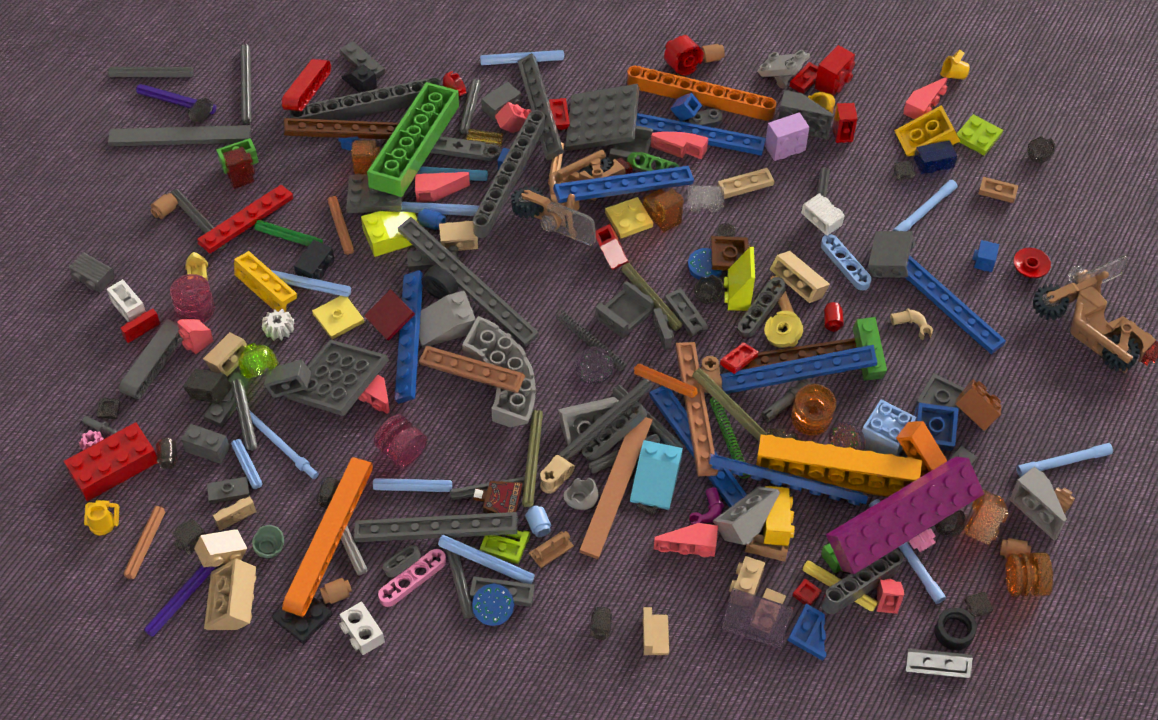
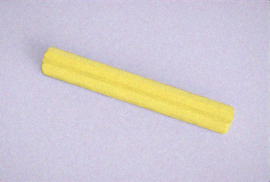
(830, 579)

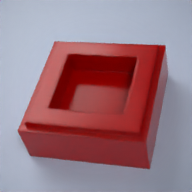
(807, 592)

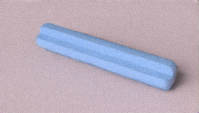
(246, 464)

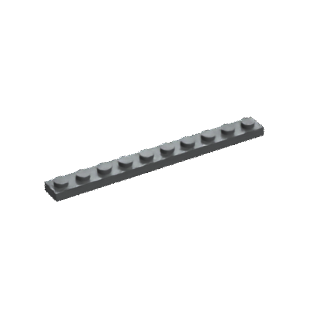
(468, 282)

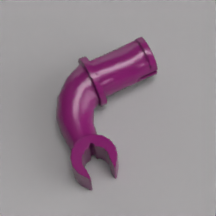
(715, 508)

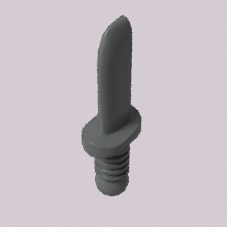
(100, 427)

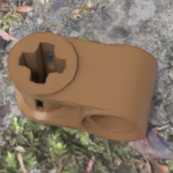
(710, 366)

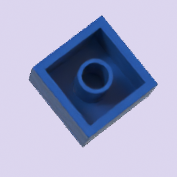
(940, 422)

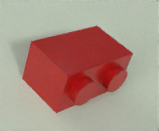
(844, 122)

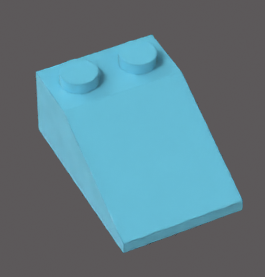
(656, 474)

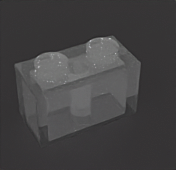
(705, 197)

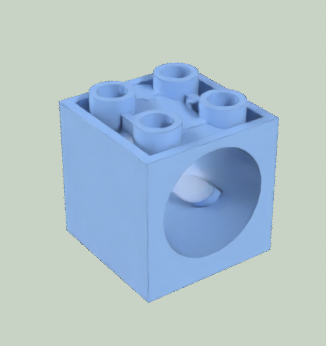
(883, 428)

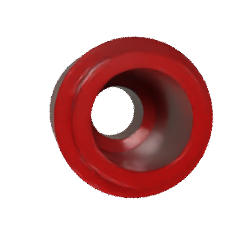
(833, 317)

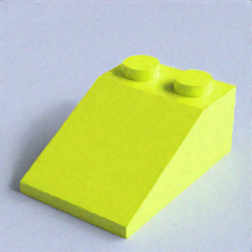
(382, 231)
(740, 282)

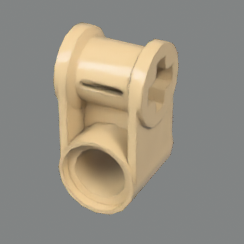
(555, 474)

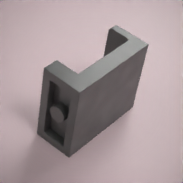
(641, 144)
(891, 253)
(625, 310)

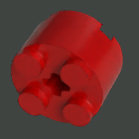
(683, 55)

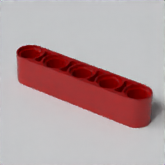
(306, 85)

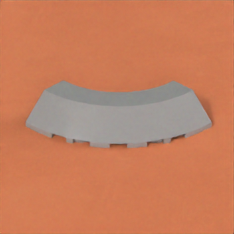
(492, 345)

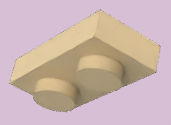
(234, 513)

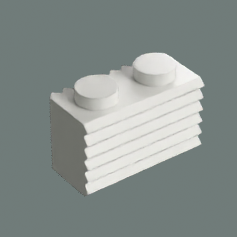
(823, 214)

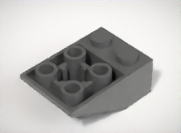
(816, 116)

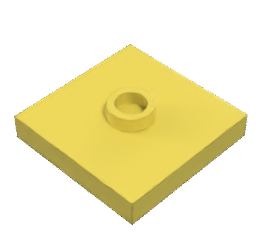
(338, 316)

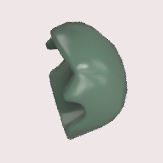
(268, 541)

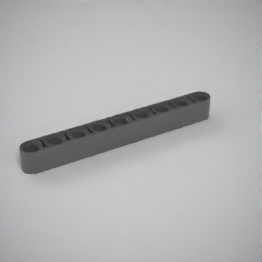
(364, 102)
(508, 174)

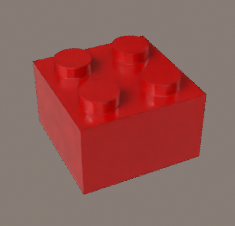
(835, 71)

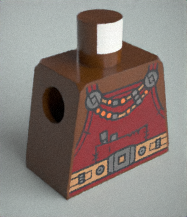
(500, 497)

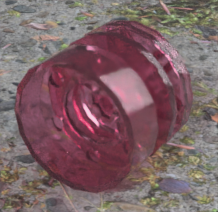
(192, 298)
(400, 440)

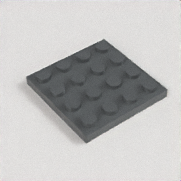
(602, 117)
(339, 377)

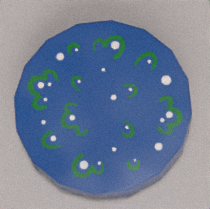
(700, 264)
(493, 604)

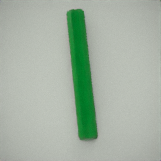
(285, 233)

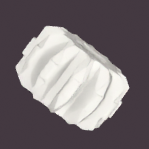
(278, 324)

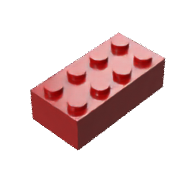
(111, 461)

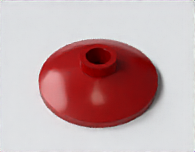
(1032, 262)

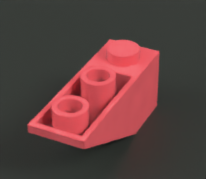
(925, 98)
(439, 185)
(693, 539)

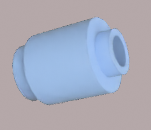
(538, 521)

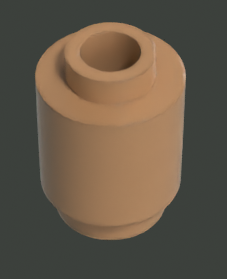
(713, 53)
(163, 206)
(1014, 546)
(335, 591)

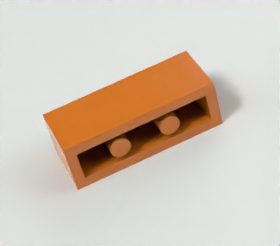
(920, 444)

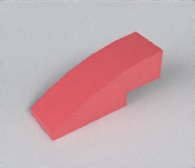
(680, 143)

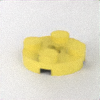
(784, 339)

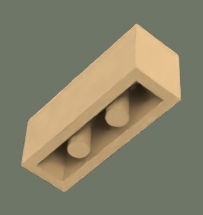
(799, 276)

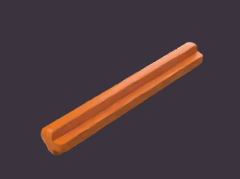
(665, 380)

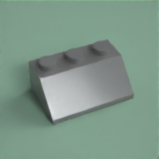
(578, 418)

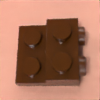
(726, 251)

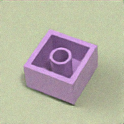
(786, 136)

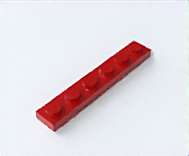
(245, 219)

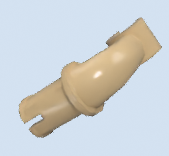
(912, 316)

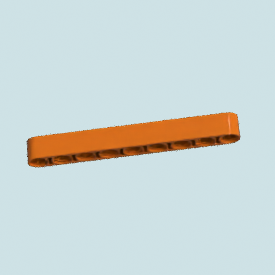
(706, 93)
(327, 537)

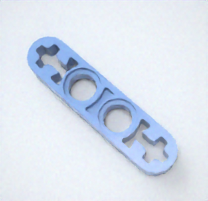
(848, 260)

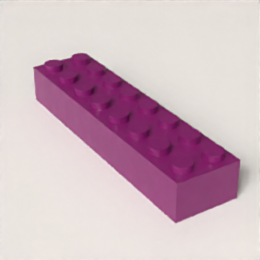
(905, 514)

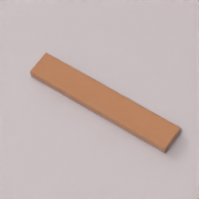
(472, 369)

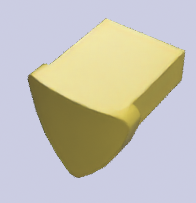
(196, 265)

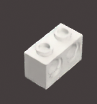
(125, 300)
(364, 627)

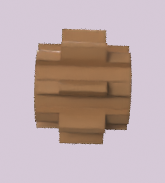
(1065, 498)

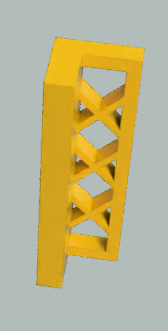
(263, 282)

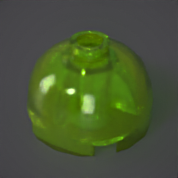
(255, 360)

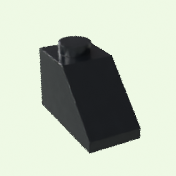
(361, 78)

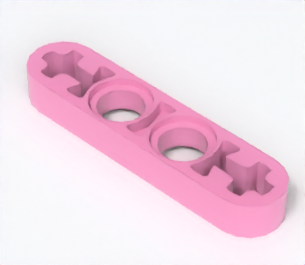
(415, 580)

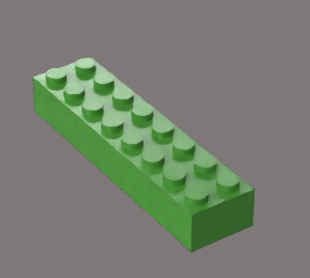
(413, 139)

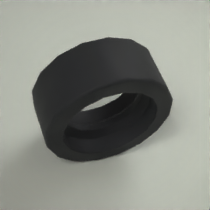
(439, 282)
(961, 615)

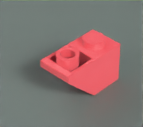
(512, 117)
(194, 334)
(376, 395)

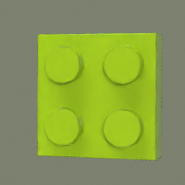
(979, 134)

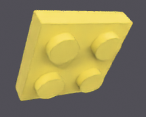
(629, 217)

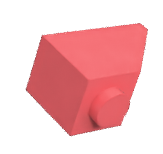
(889, 596)

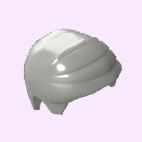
(581, 494)

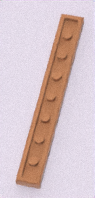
(696, 410)
(614, 490)

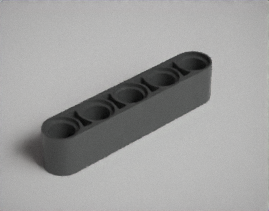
(151, 360)
(862, 582)

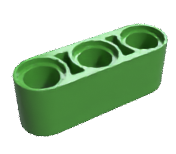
(646, 161)

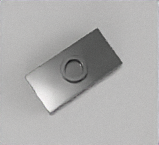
(228, 490)

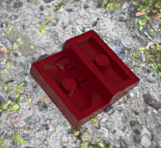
(389, 314)

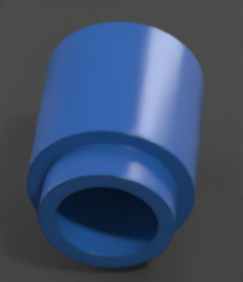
(430, 219)

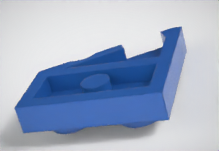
(809, 632)

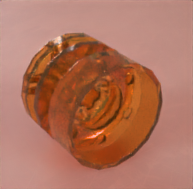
(813, 409)
(1029, 574)

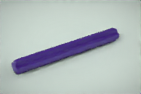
(168, 96)
(178, 600)

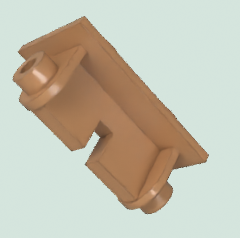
(551, 549)
(767, 550)

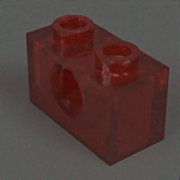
(239, 167)

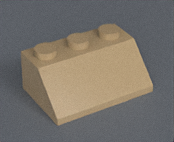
(230, 596)

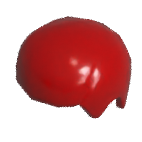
(454, 82)

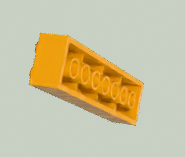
(839, 466)

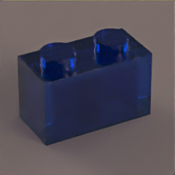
(935, 157)

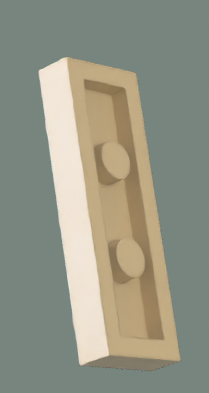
(746, 182)

